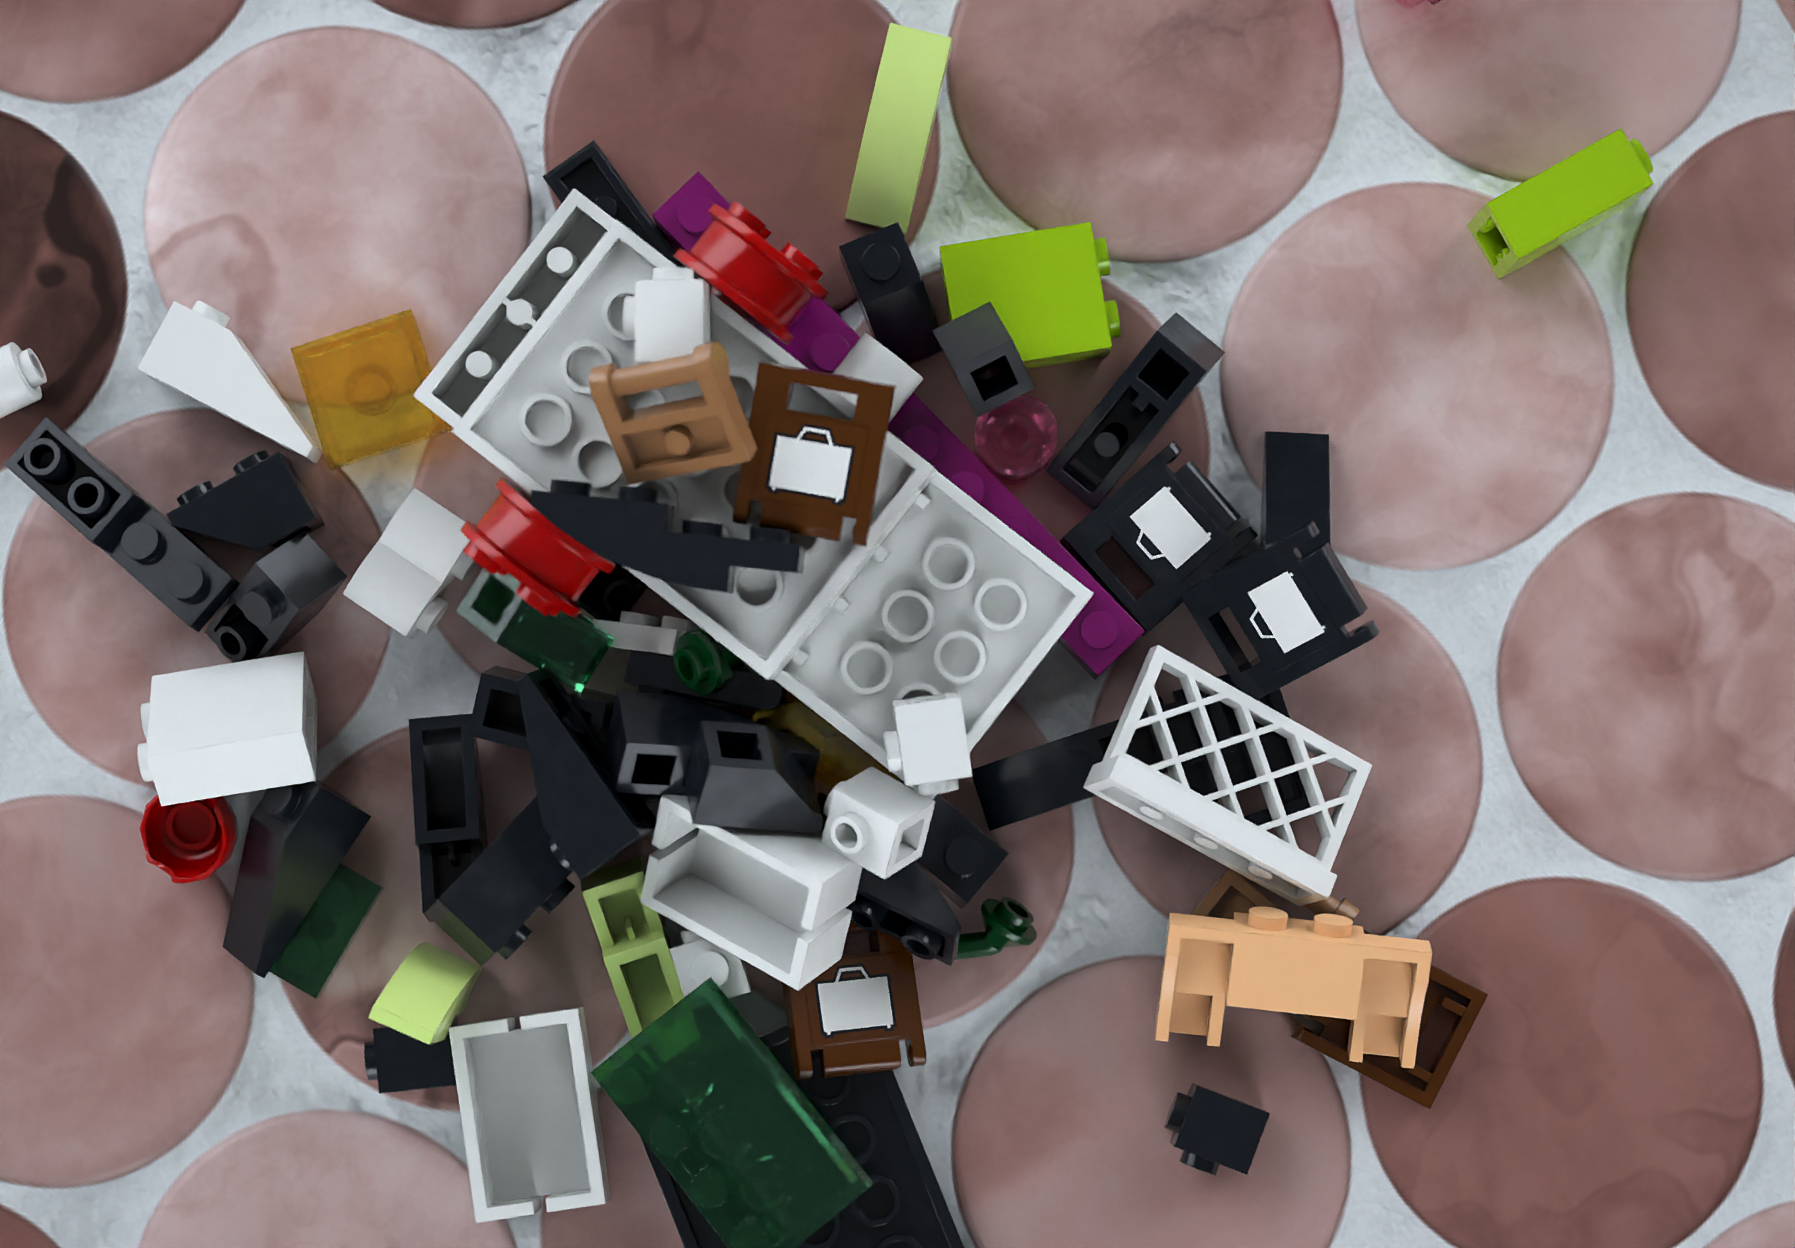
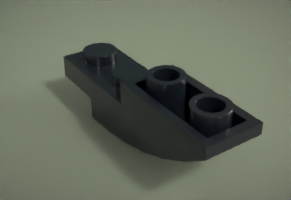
(122, 524)
(640, 536)
(1056, 771)
(906, 909)

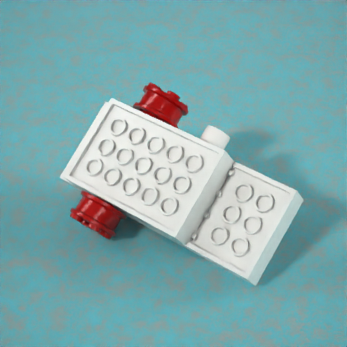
(923, 610)

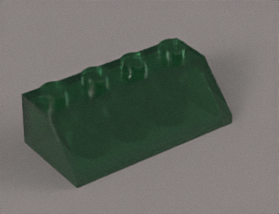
(731, 1124)

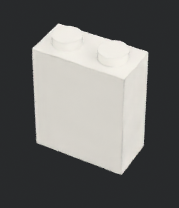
(230, 729)

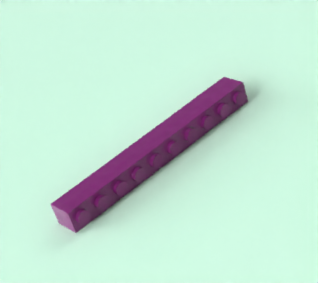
(823, 341)

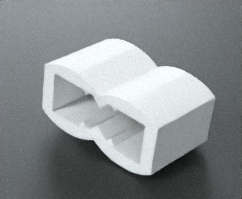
(412, 566)

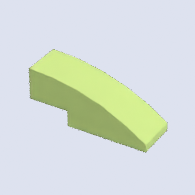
(898, 127)
(632, 943)
(426, 993)

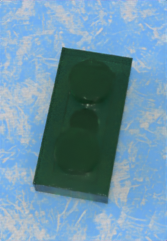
(327, 931)

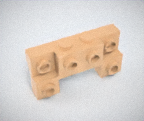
(1294, 968)

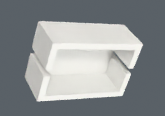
(753, 891)
(530, 1114)

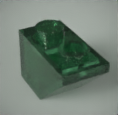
(563, 643)

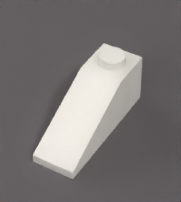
(216, 369)

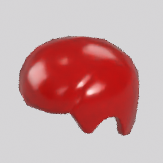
(189, 837)

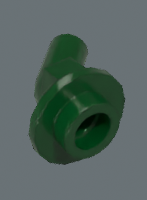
(707, 659)
(1005, 924)

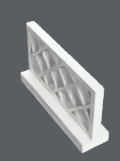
(1208, 826)

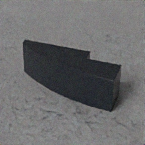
(445, 801)

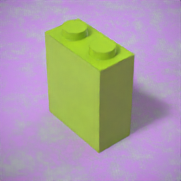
(1561, 202)
(1040, 287)

